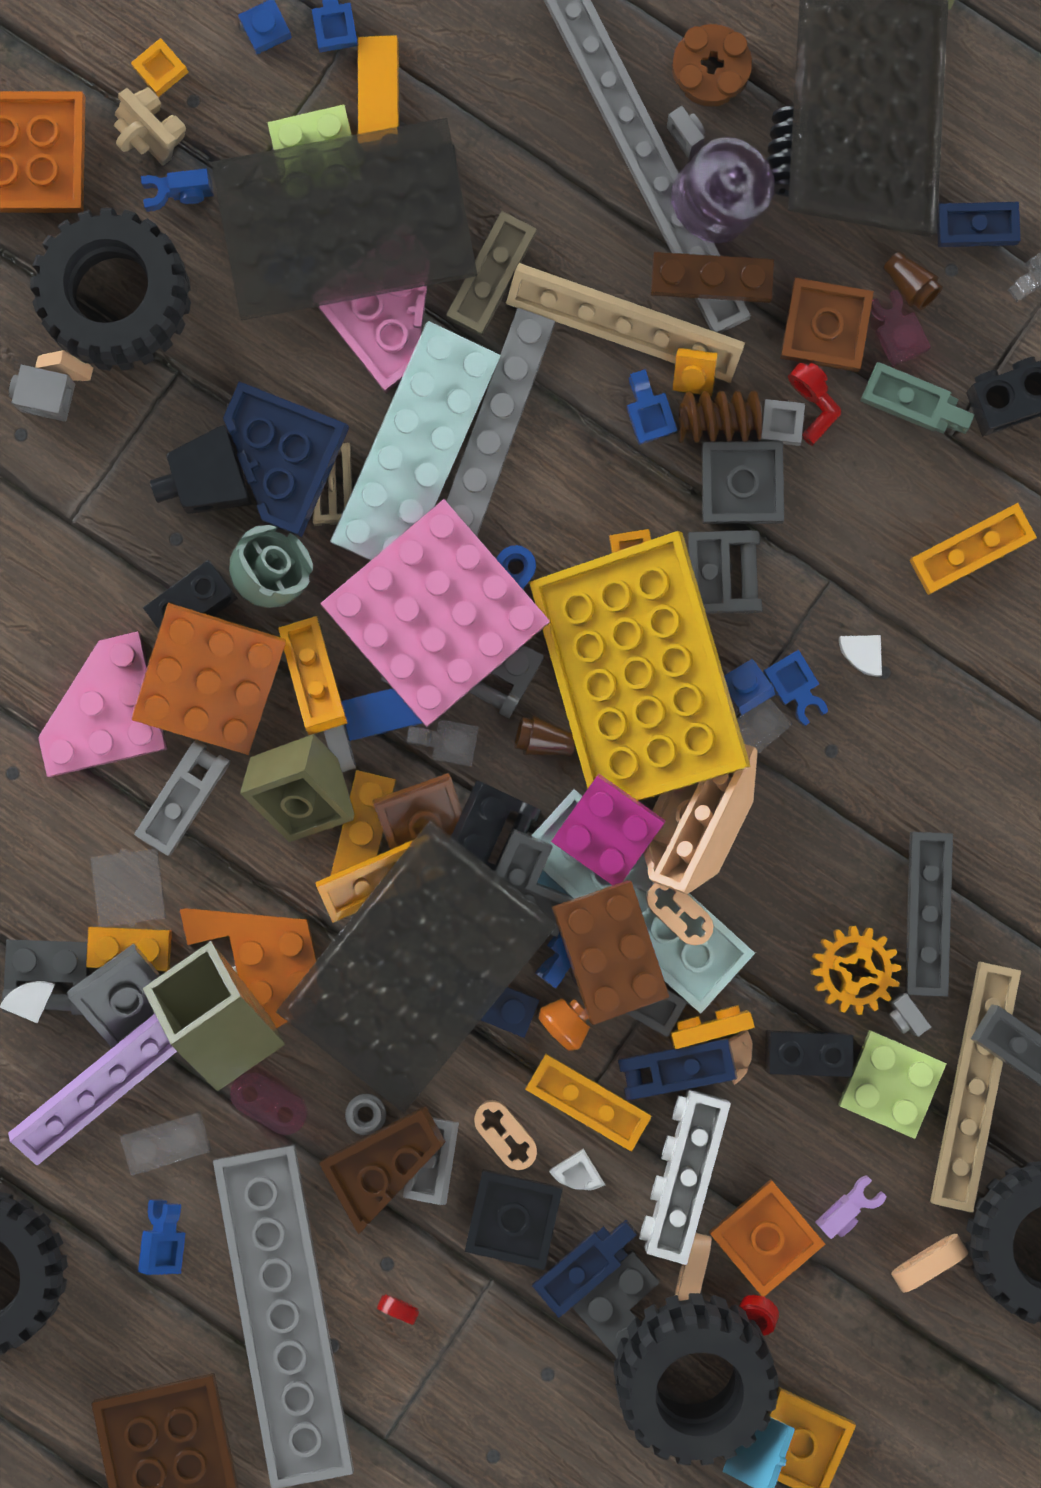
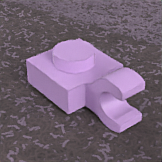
(841, 1215)

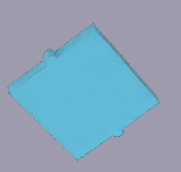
(763, 1460)

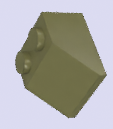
(298, 788)

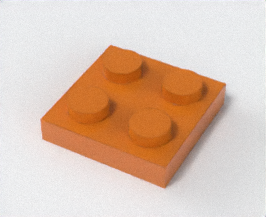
(766, 1238)

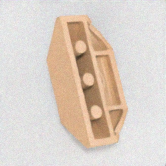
(699, 828)

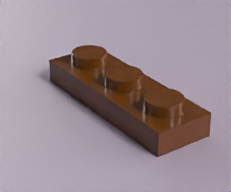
(712, 277)

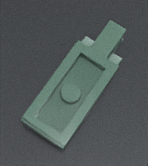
(915, 400)

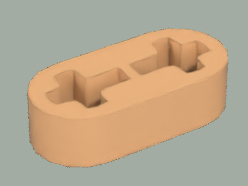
(672, 919)
(513, 1128)
(929, 1263)
(692, 1274)

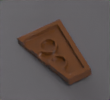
(381, 1164)

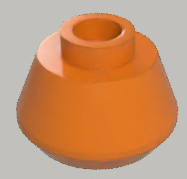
(565, 1022)

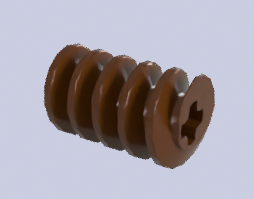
(720, 416)

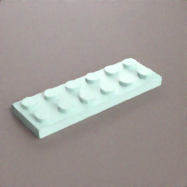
(416, 440)
(691, 970)

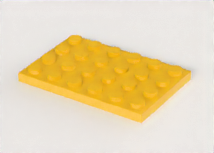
(640, 670)

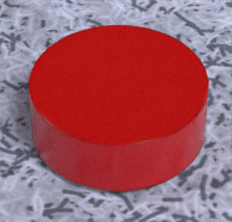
(398, 1309)
(761, 1311)

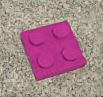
(608, 830)

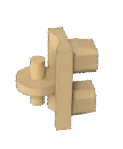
(142, 129)

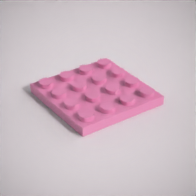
(435, 613)

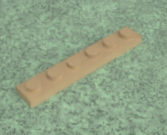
(618, 319)
(972, 1095)

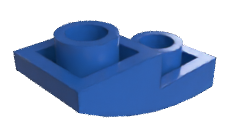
(377, 714)

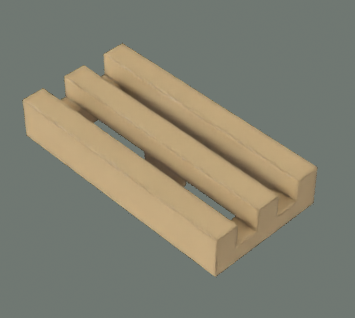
(333, 517)

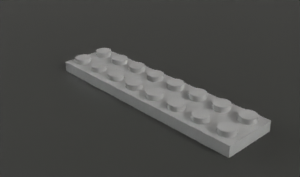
(283, 1317)

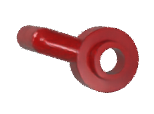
(811, 384)

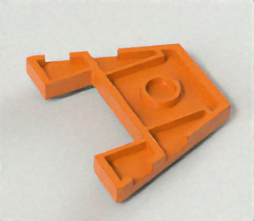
(267, 950)

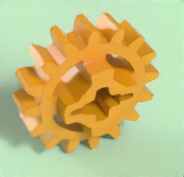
(863, 952)

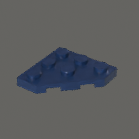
(283, 454)

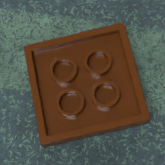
(166, 1437)

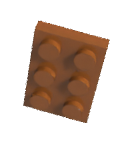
(610, 952)

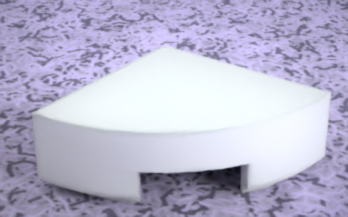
(863, 653)
(28, 1000)
(577, 1172)

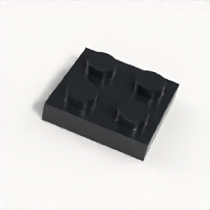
(513, 1219)

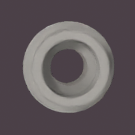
(353, 1119)

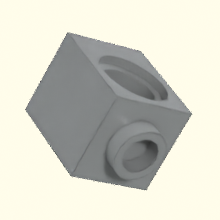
(42, 392)

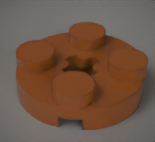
(717, 42)

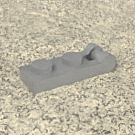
(181, 799)

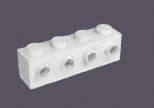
(686, 1176)

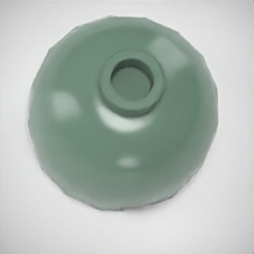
(269, 567)

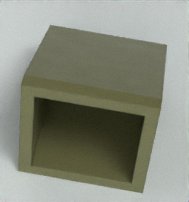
(212, 1017)

